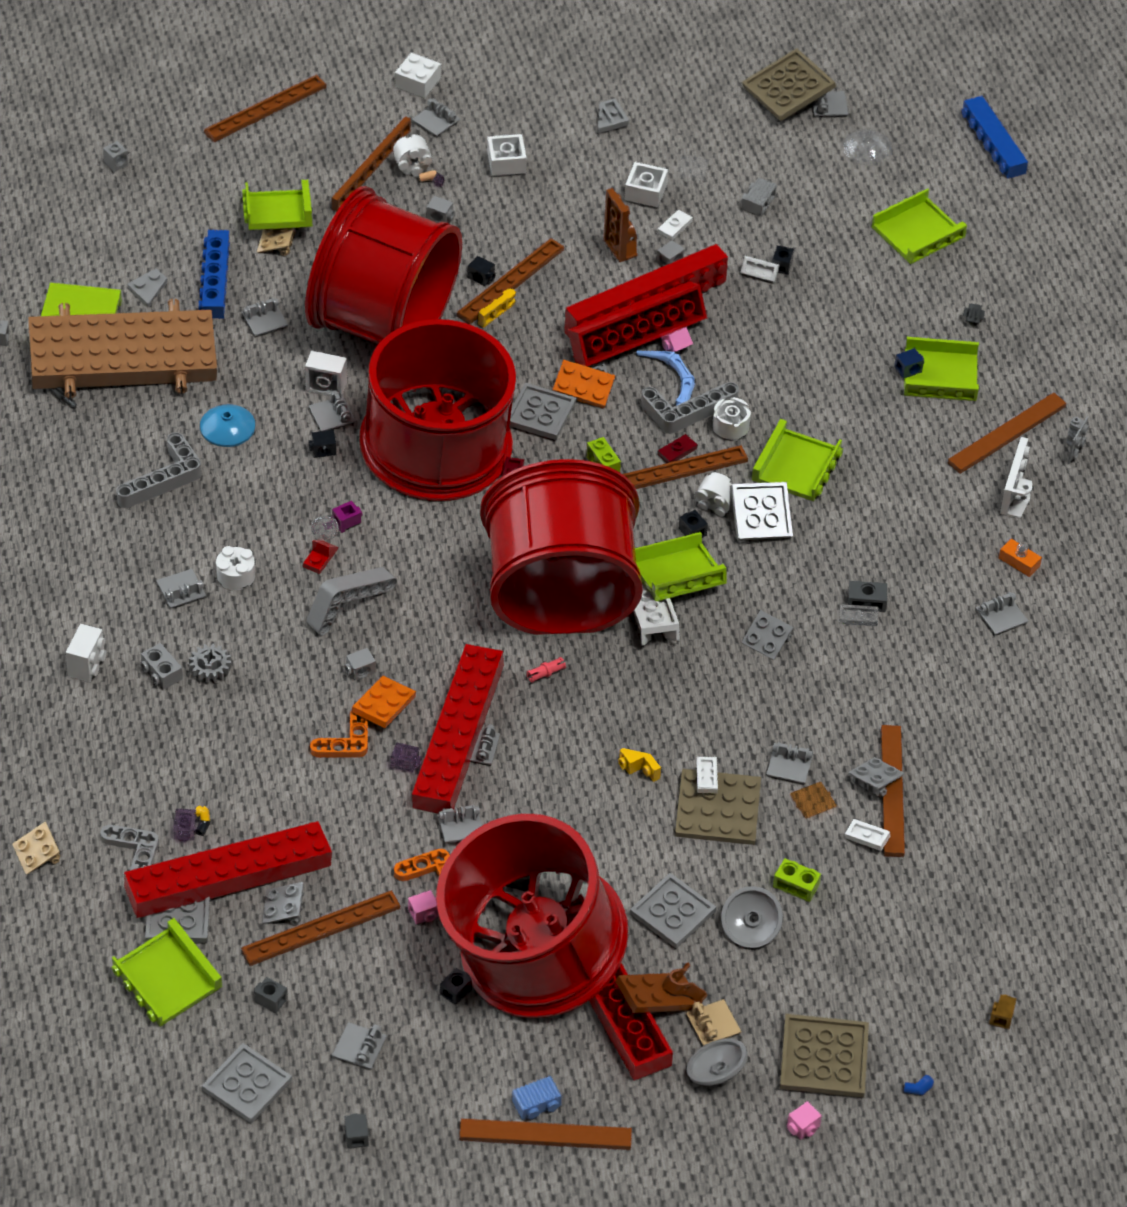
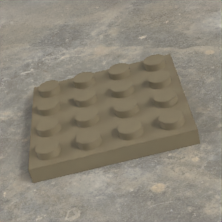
(789, 84)
(722, 815)
(824, 1055)

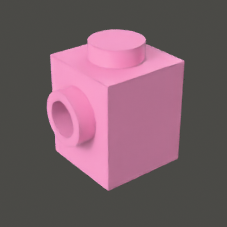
(676, 340)
(423, 907)
(804, 1121)

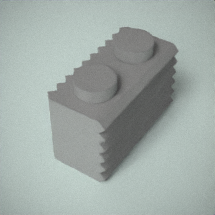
(759, 196)

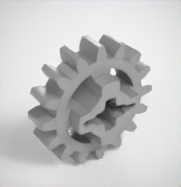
(210, 663)

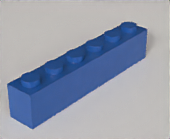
(994, 137)

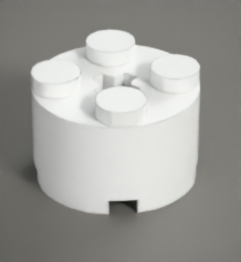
(412, 155)
(731, 418)
(715, 494)
(235, 568)

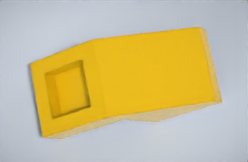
(635, 760)

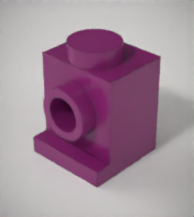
(347, 515)

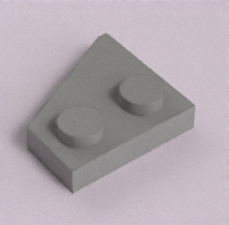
(611, 116)
(148, 286)

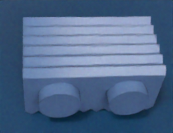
(536, 1098)

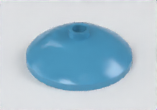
(227, 425)

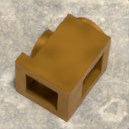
(1003, 1012)

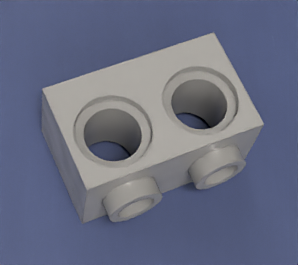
(161, 666)

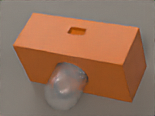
(1020, 557)

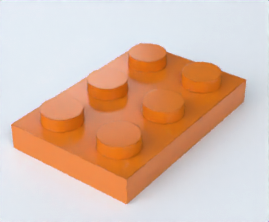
(584, 383)
(383, 701)

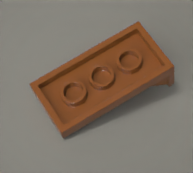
(618, 228)
(660, 991)

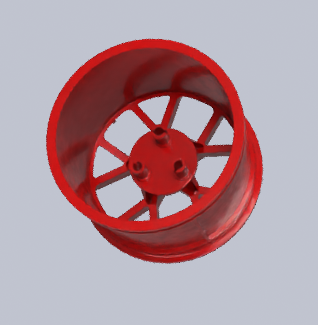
(381, 268)
(434, 448)
(562, 547)
(557, 962)

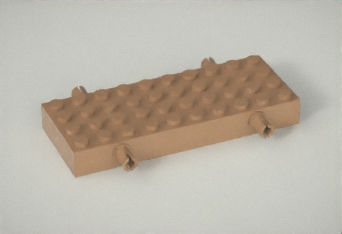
(122, 349)

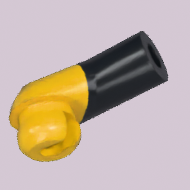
(203, 813)

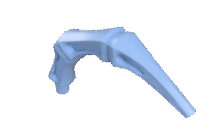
(676, 363)

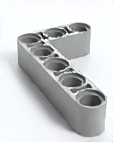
(687, 413)
(182, 472)
(346, 589)

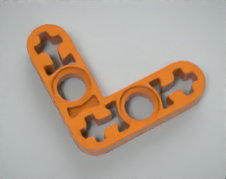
(353, 741)
(436, 866)

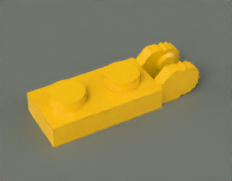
(496, 308)

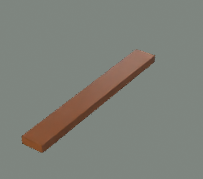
(265, 108)
(371, 163)
(511, 279)
(1006, 433)
(687, 467)
(893, 800)
(320, 928)
(545, 1134)

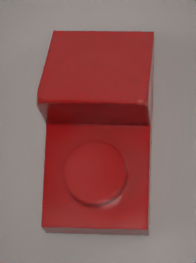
(320, 556)

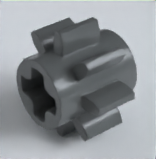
(974, 313)

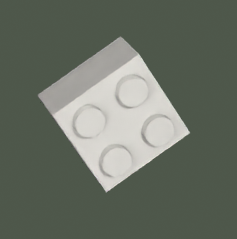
(417, 75)
(506, 154)
(646, 184)
(325, 373)
(85, 653)

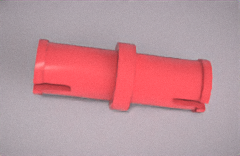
(546, 669)

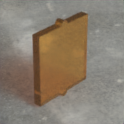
(813, 800)

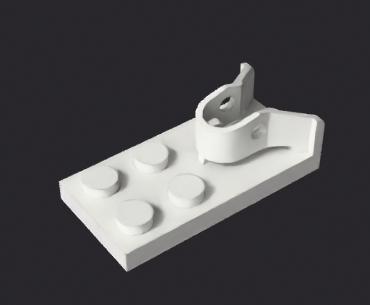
(1017, 486)
(656, 618)

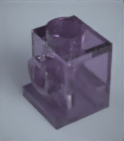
(405, 757)
(185, 824)

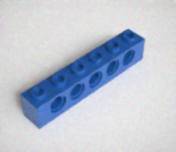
(215, 272)

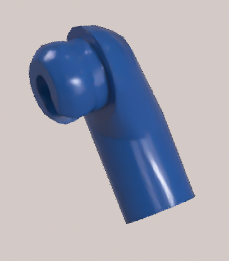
(920, 1087)

